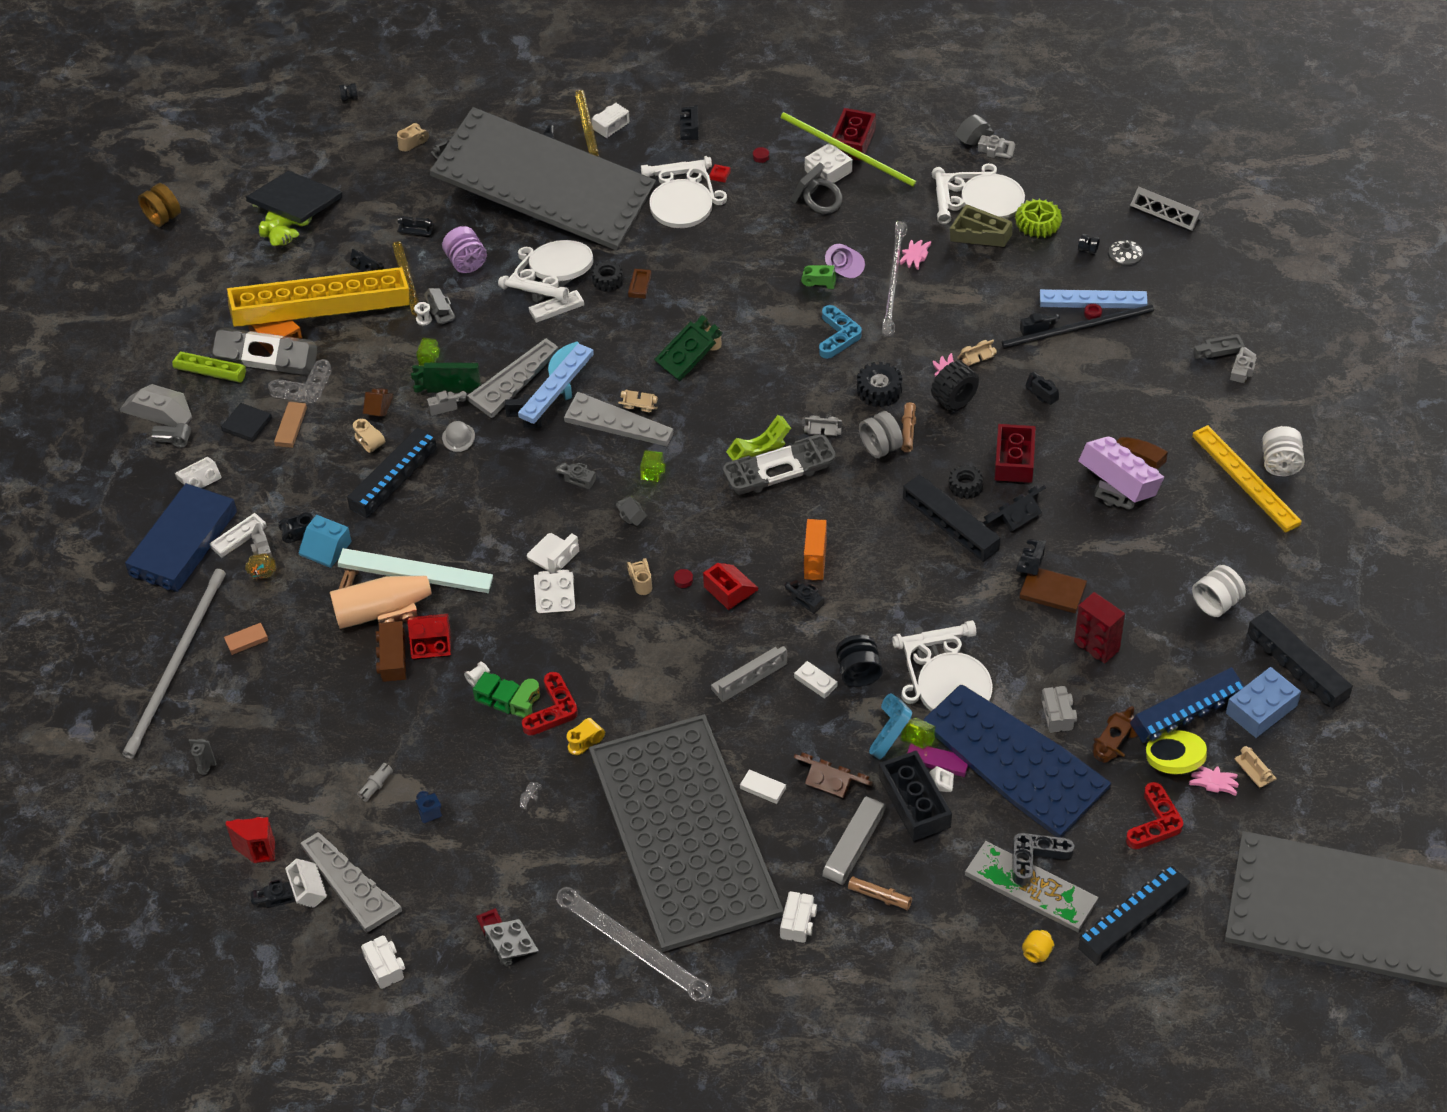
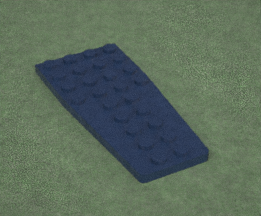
(1017, 760)

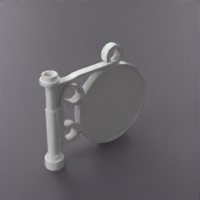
(985, 191)
(682, 201)
(551, 263)
(943, 671)

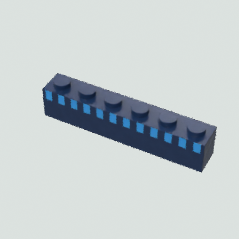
(1186, 705)

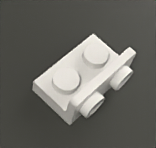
(200, 473)

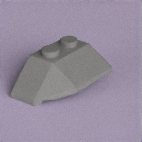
(158, 405)

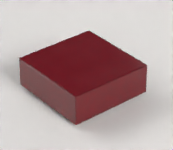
(488, 918)

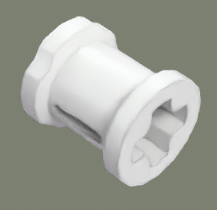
(418, 309)
(474, 675)

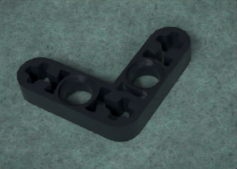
(1032, 849)

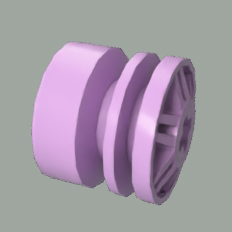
(464, 249)

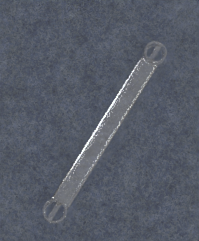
(887, 321)
(634, 944)

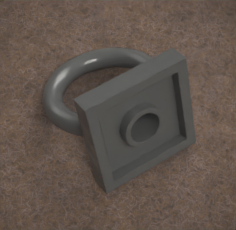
(808, 185)

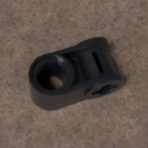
(296, 527)

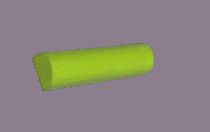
(209, 367)

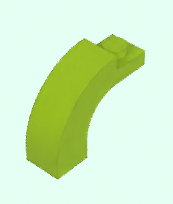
(768, 441)

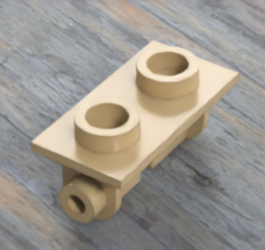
(983, 348)
(646, 402)
(1254, 767)

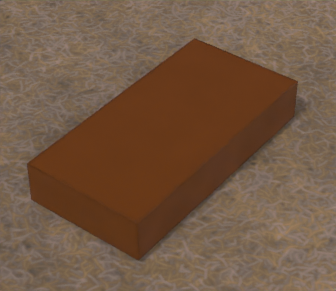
(639, 283)

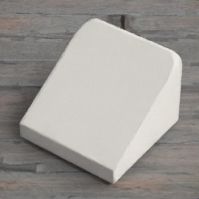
(942, 779)

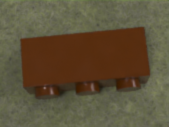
(391, 651)

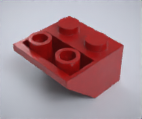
(728, 584)
(429, 636)
(253, 838)

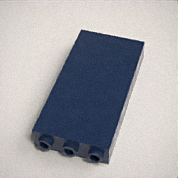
(181, 537)

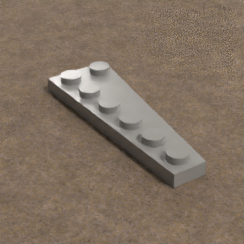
(507, 383)
(605, 417)
(358, 893)

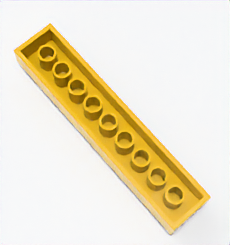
(318, 296)

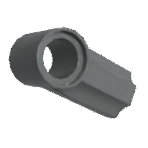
(176, 435)

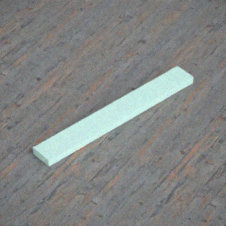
(402, 567)

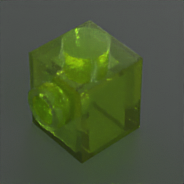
(652, 465)

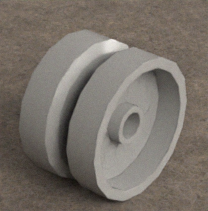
(880, 434)

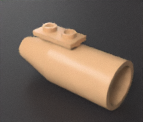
(381, 599)

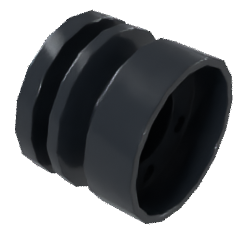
(859, 660)

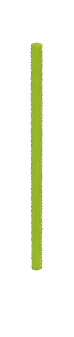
(848, 149)

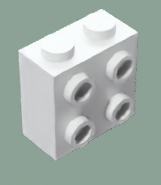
(835, 161)

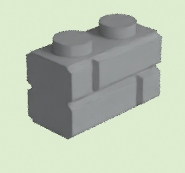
(1058, 709)

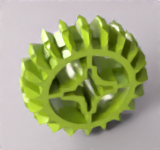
(1038, 218)

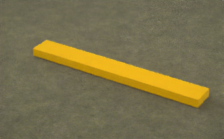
(1247, 479)

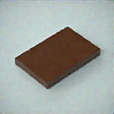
(1053, 590)

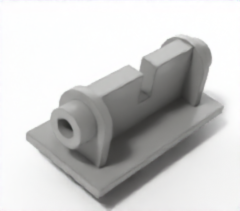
(815, 424)

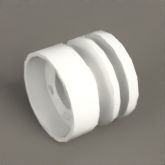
(1283, 451)
(1218, 591)

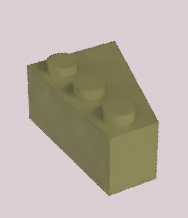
(980, 227)

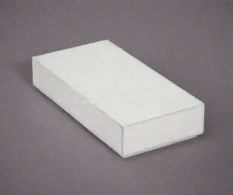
(762, 786)

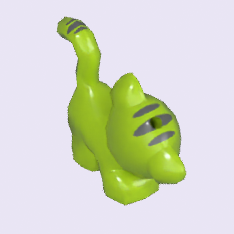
(277, 229)

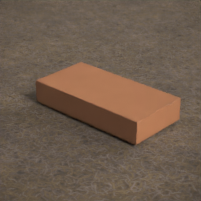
(246, 638)

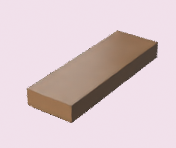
(290, 424)

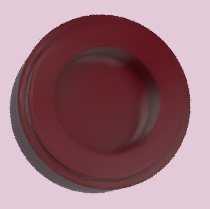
(761, 155)
(1092, 311)
(683, 578)

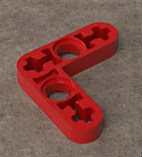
(557, 710)
(1161, 823)

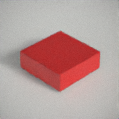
(719, 173)

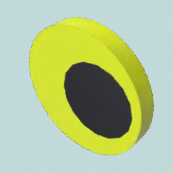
(1176, 752)

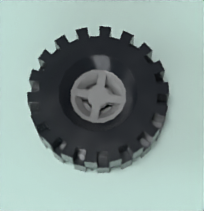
(879, 384)

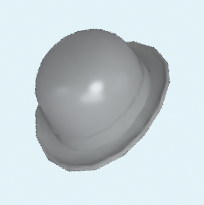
(458, 436)

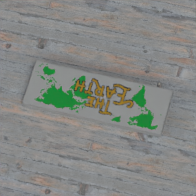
(1044, 893)

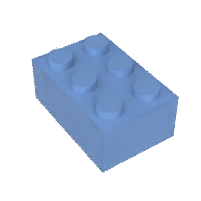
(1263, 702)

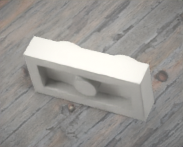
(815, 679)

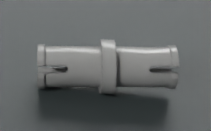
(375, 782)

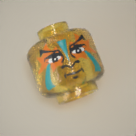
(260, 566)

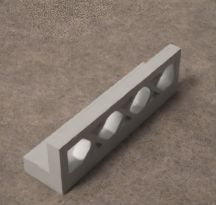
(1170, 204)
(750, 673)

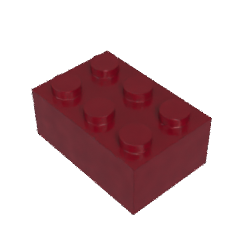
(855, 130)
(1015, 453)
(1099, 627)

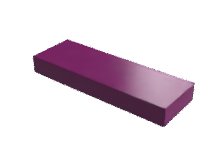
(944, 759)

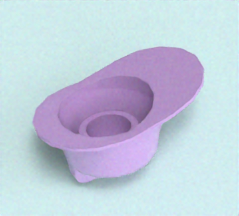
(845, 260)

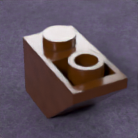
(377, 402)

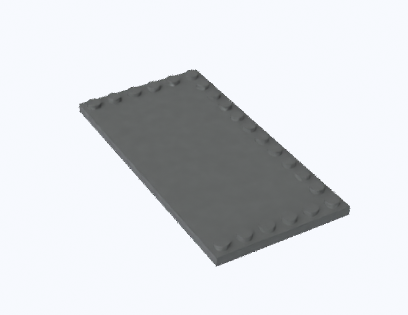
(543, 178)
(685, 833)
(1340, 908)

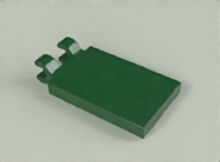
(688, 348)
(446, 377)

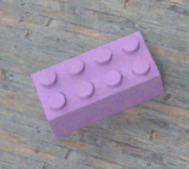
(1121, 469)

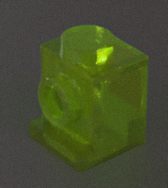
(427, 351)
(918, 733)

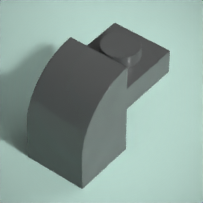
(972, 129)

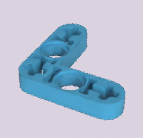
(830, 347)
(899, 717)

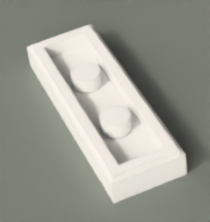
(555, 307)
(236, 536)

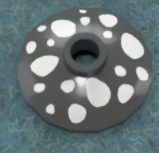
(1125, 252)

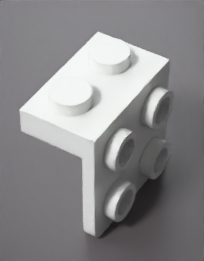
(553, 552)
(554, 591)

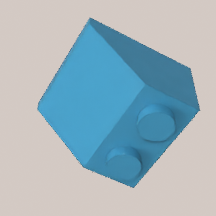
(324, 541)

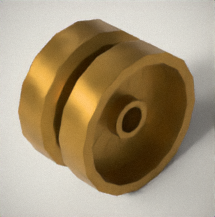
(159, 204)

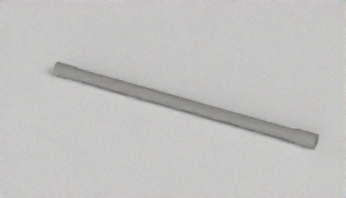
(135, 741)

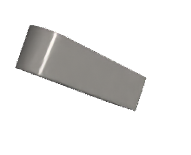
(854, 840)

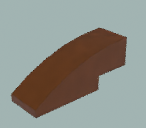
(1150, 453)

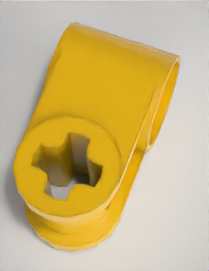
(584, 736)

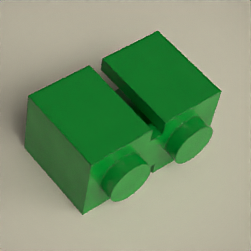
(492, 688)

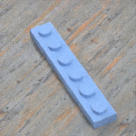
(1082, 298)
(555, 383)

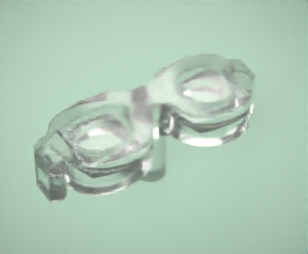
(530, 790)

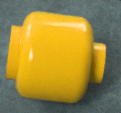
(1038, 946)

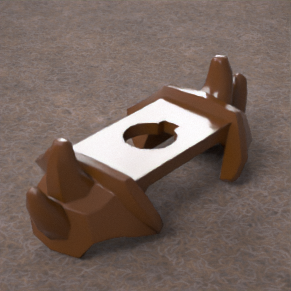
(1106, 746)

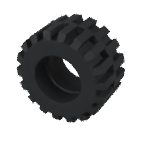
(955, 385)

